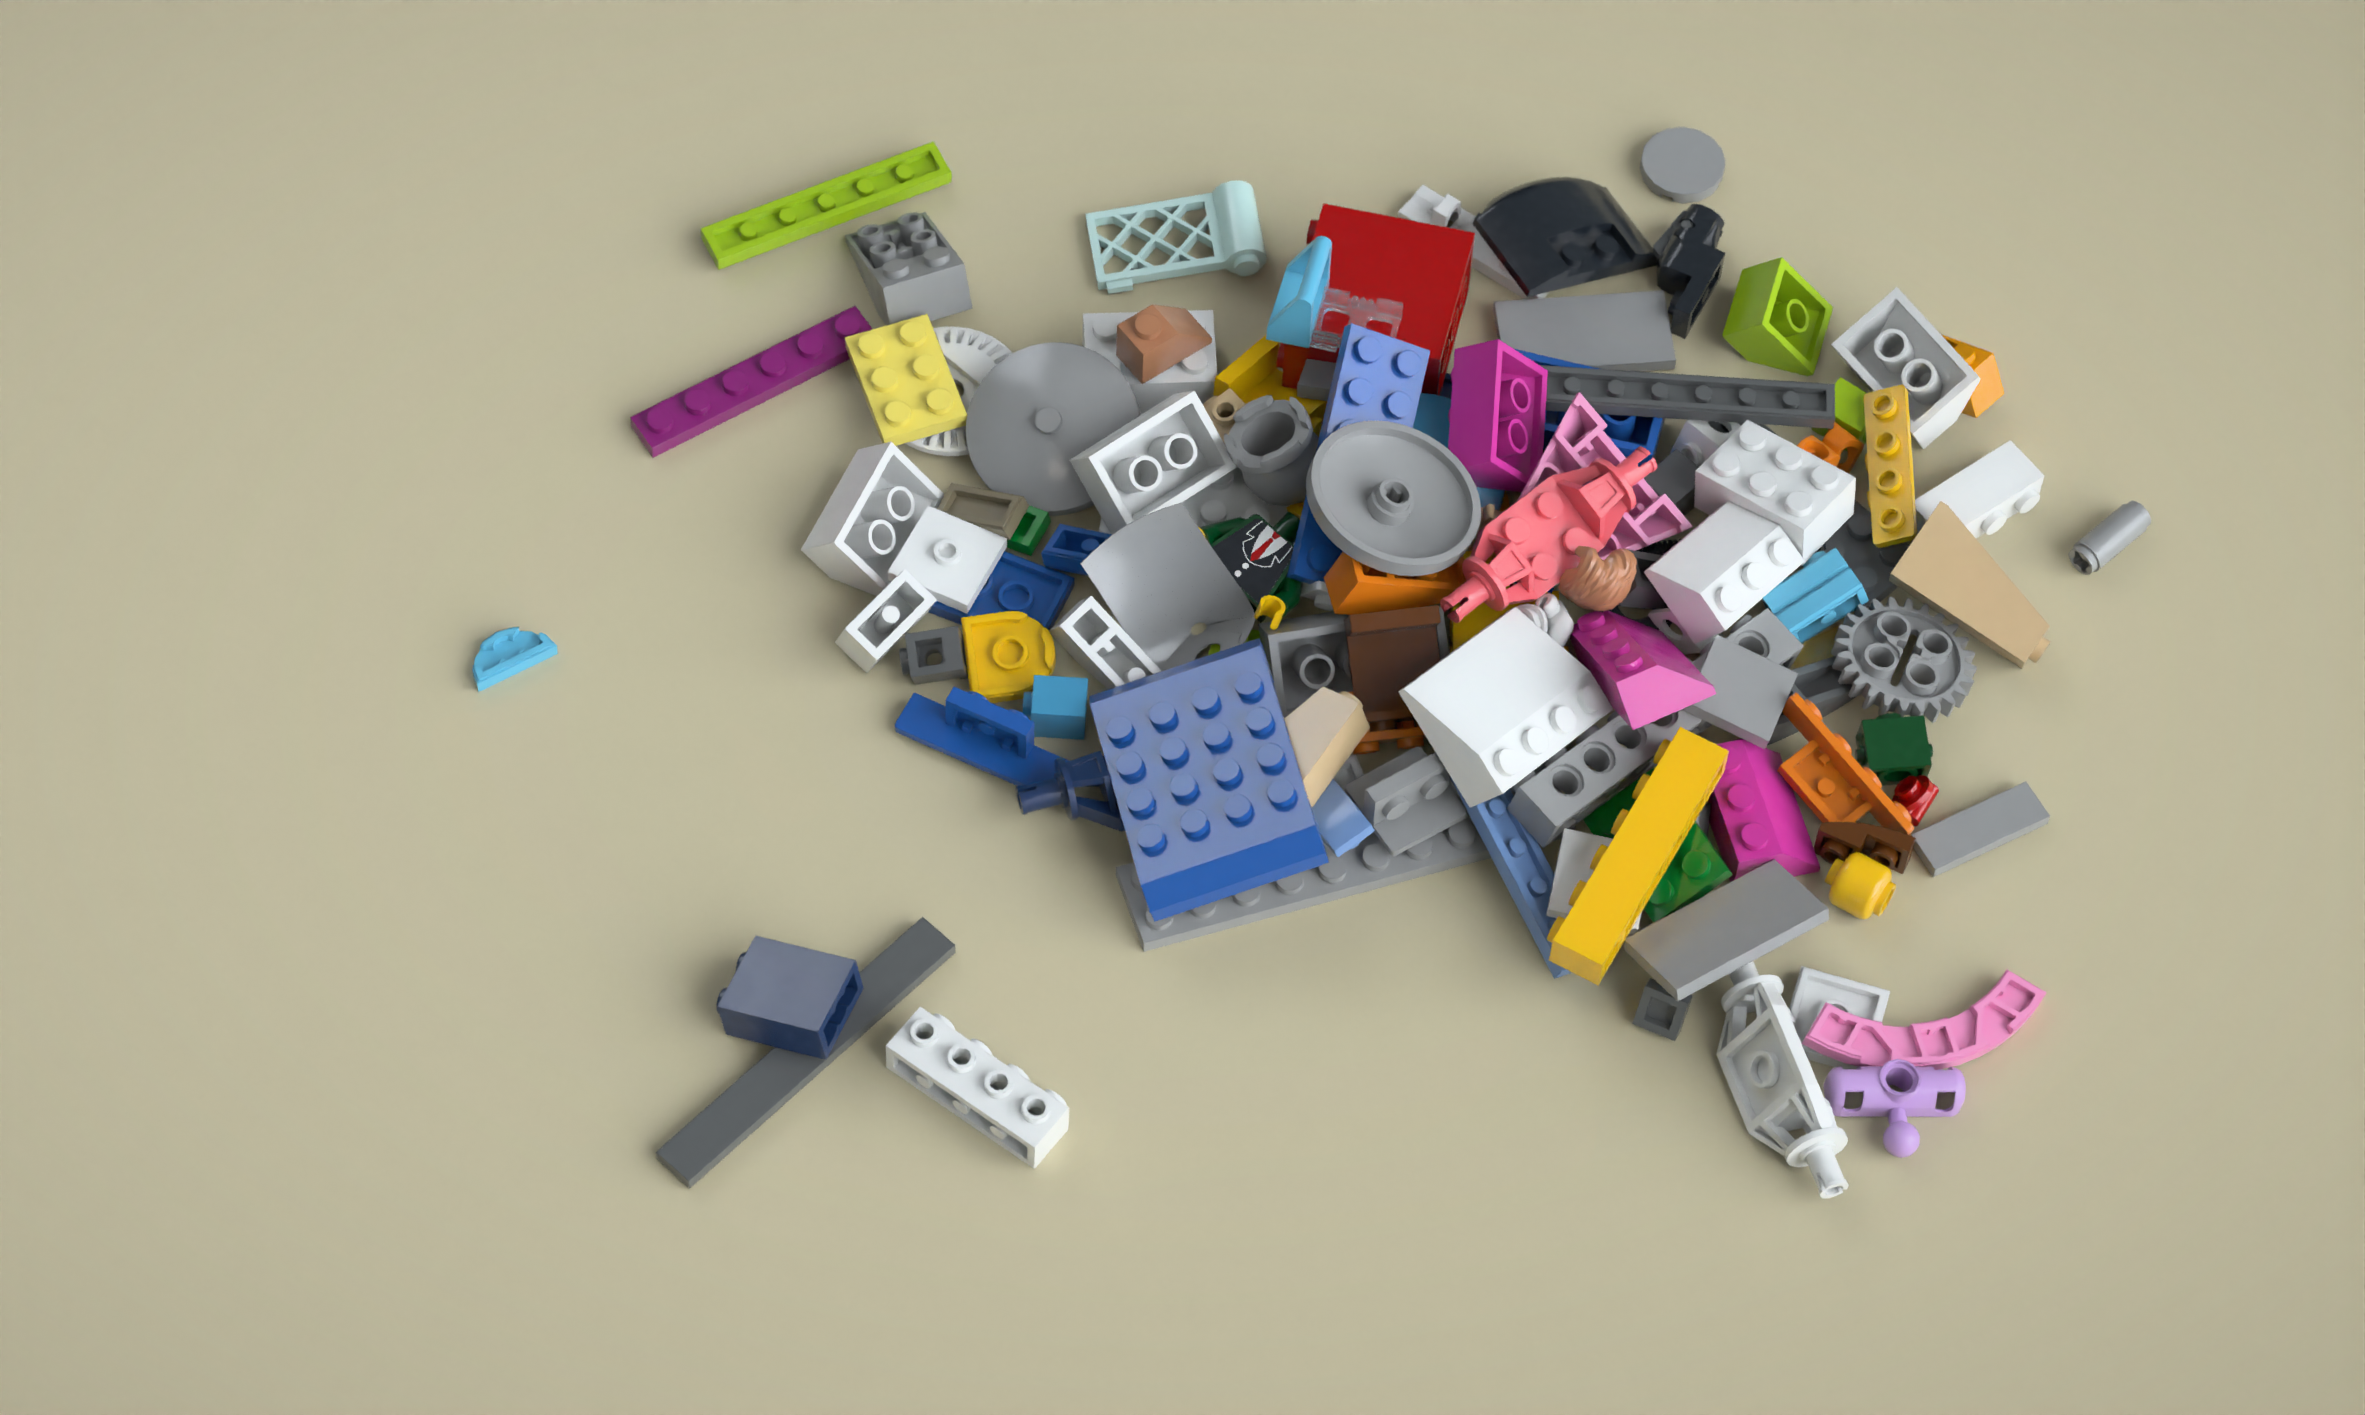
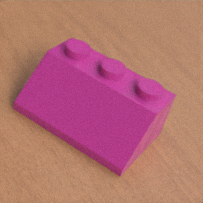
(1497, 414)
(1758, 814)

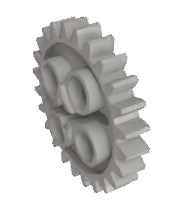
(1872, 645)

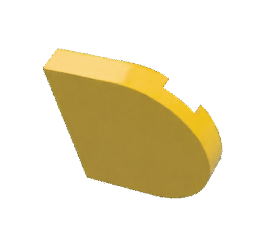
(1006, 653)

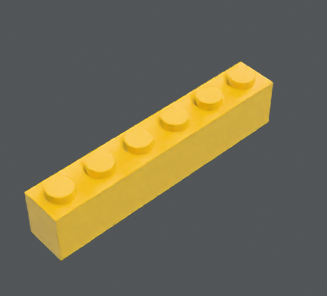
(1637, 855)

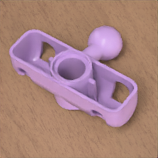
(1879, 1100)

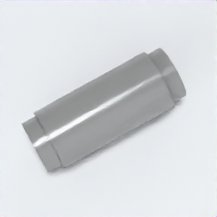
(2109, 537)

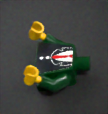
(1259, 561)

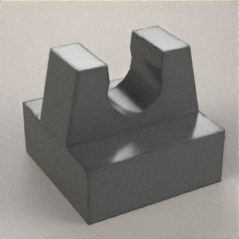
(1661, 1011)

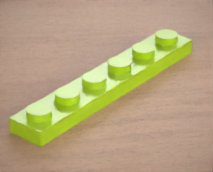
(826, 205)

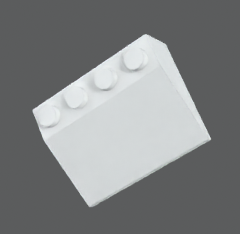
(1503, 705)

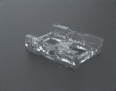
(1359, 313)

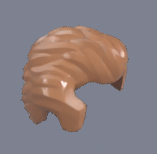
(1599, 582)

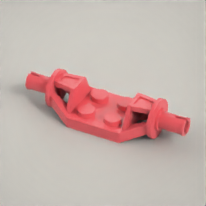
(1541, 532)

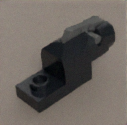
(1689, 264)

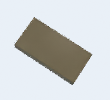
(985, 508)

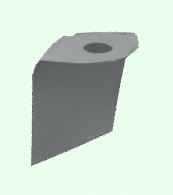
(1165, 580)

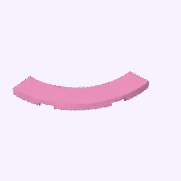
(1932, 1043)

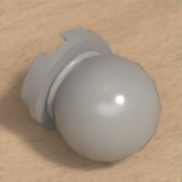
(1273, 448)

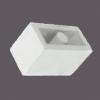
(885, 620)

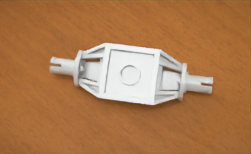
(1776, 1081)

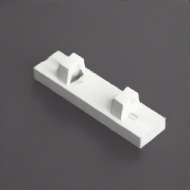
(1435, 209)

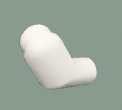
(1559, 621)

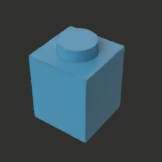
(1057, 706)

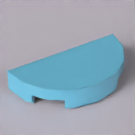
(508, 654)

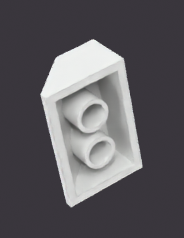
(1899, 347)
(870, 517)
(1722, 569)

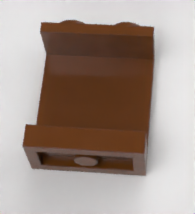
(1388, 654)

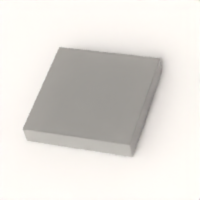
(1747, 691)

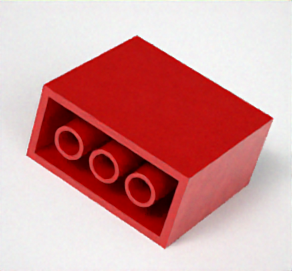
(1398, 262)

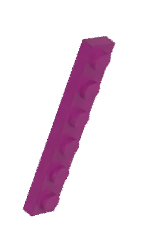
(748, 383)

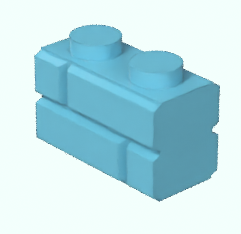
(1816, 595)

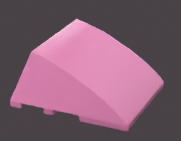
(1574, 447)

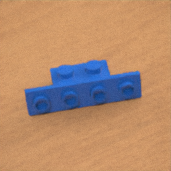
(979, 735)

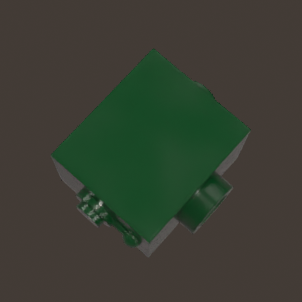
(1894, 747)

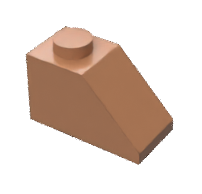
(1158, 340)

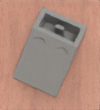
(910, 269)

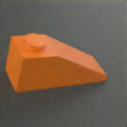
(1363, 589)

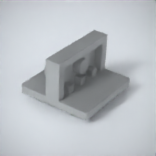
(1407, 800)

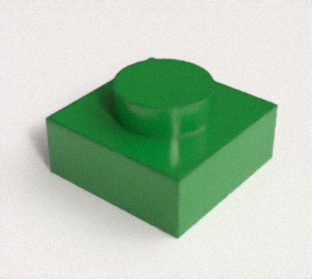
(1029, 531)

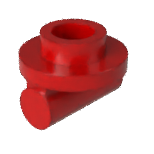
(1916, 796)

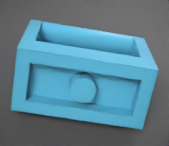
(1301, 294)

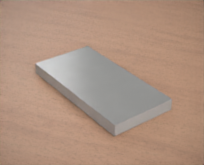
(1592, 330)
(1726, 929)

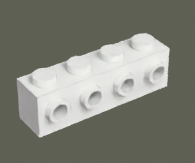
(978, 1086)

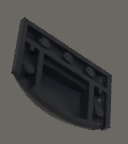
(1562, 234)

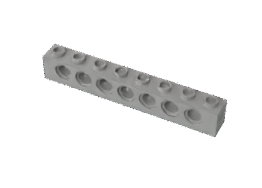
(1547, 812)

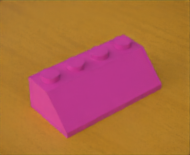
(1637, 667)

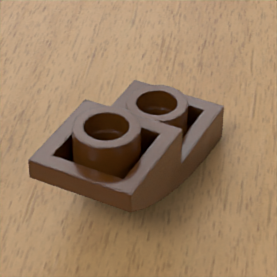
(1877, 842)

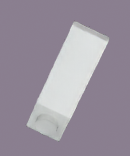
(1101, 645)

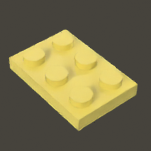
(906, 380)

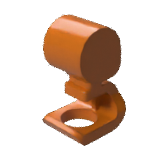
(1832, 446)

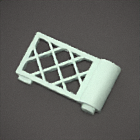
(1232, 229)

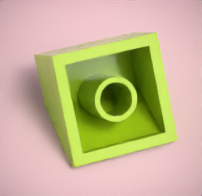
(1777, 318)

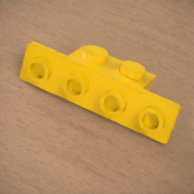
(1890, 466)

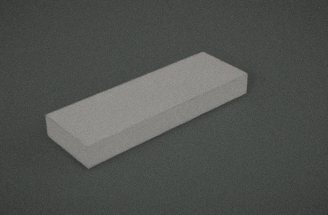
(1980, 829)

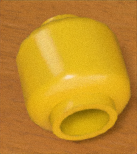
(1860, 885)

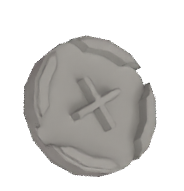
(1682, 164)

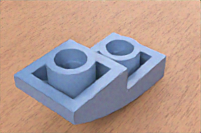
(1340, 820)

